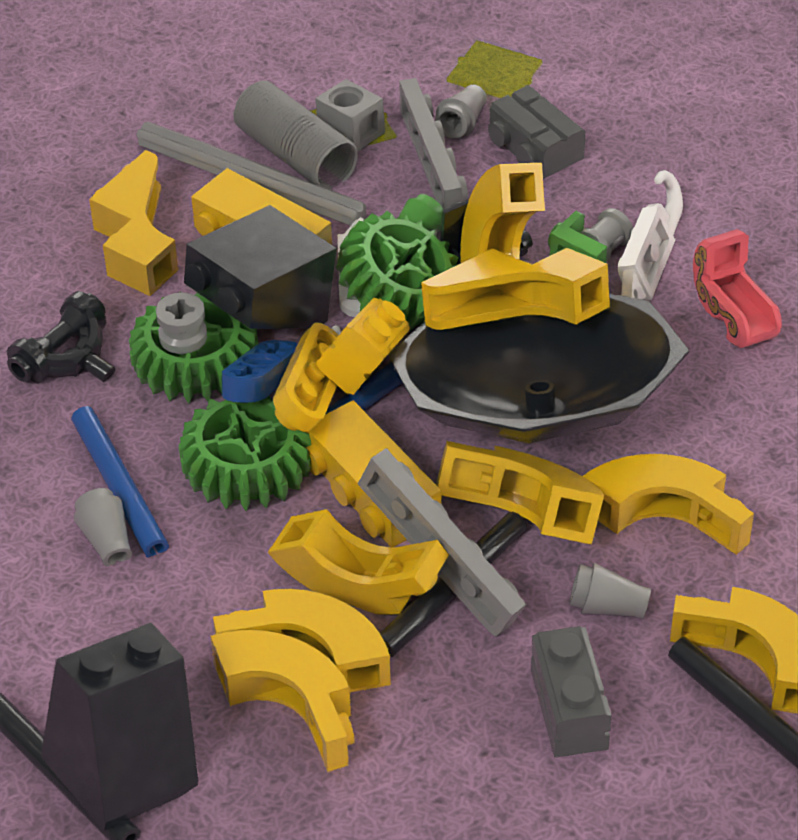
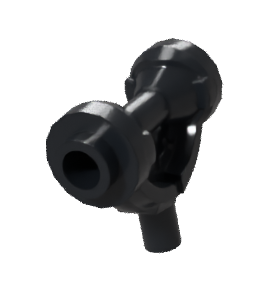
(36, 357)

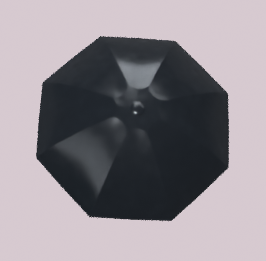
(540, 373)

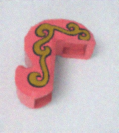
(731, 293)

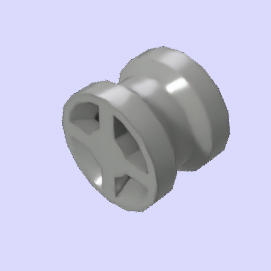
(181, 323)

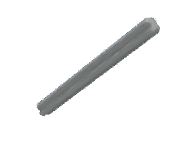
(217, 160)

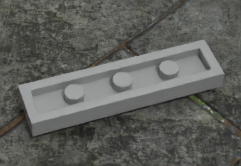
(429, 144)
(420, 520)

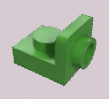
(568, 236)

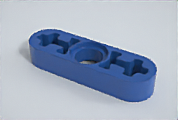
(257, 371)

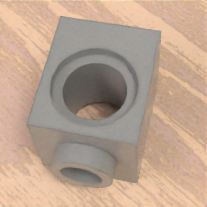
(352, 112)

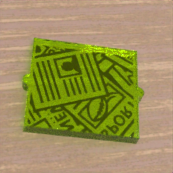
(494, 69)

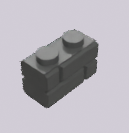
(536, 131)
(570, 691)

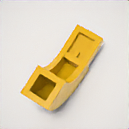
(501, 208)
(533, 487)
(671, 488)
(362, 574)
(324, 624)
(748, 626)
(291, 673)

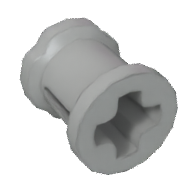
(611, 229)

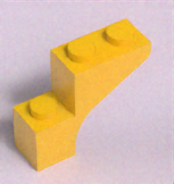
(126, 213)
(505, 287)

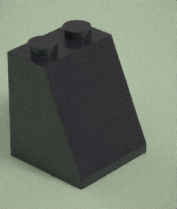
(264, 271)
(121, 726)

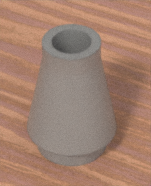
(461, 111)
(103, 523)
(607, 593)

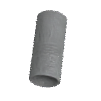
(274, 116)

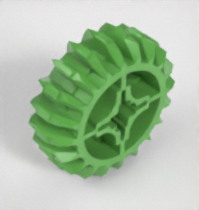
(390, 260)
(191, 371)
(242, 453)

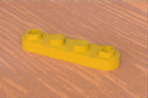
(304, 389)

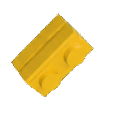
(363, 344)

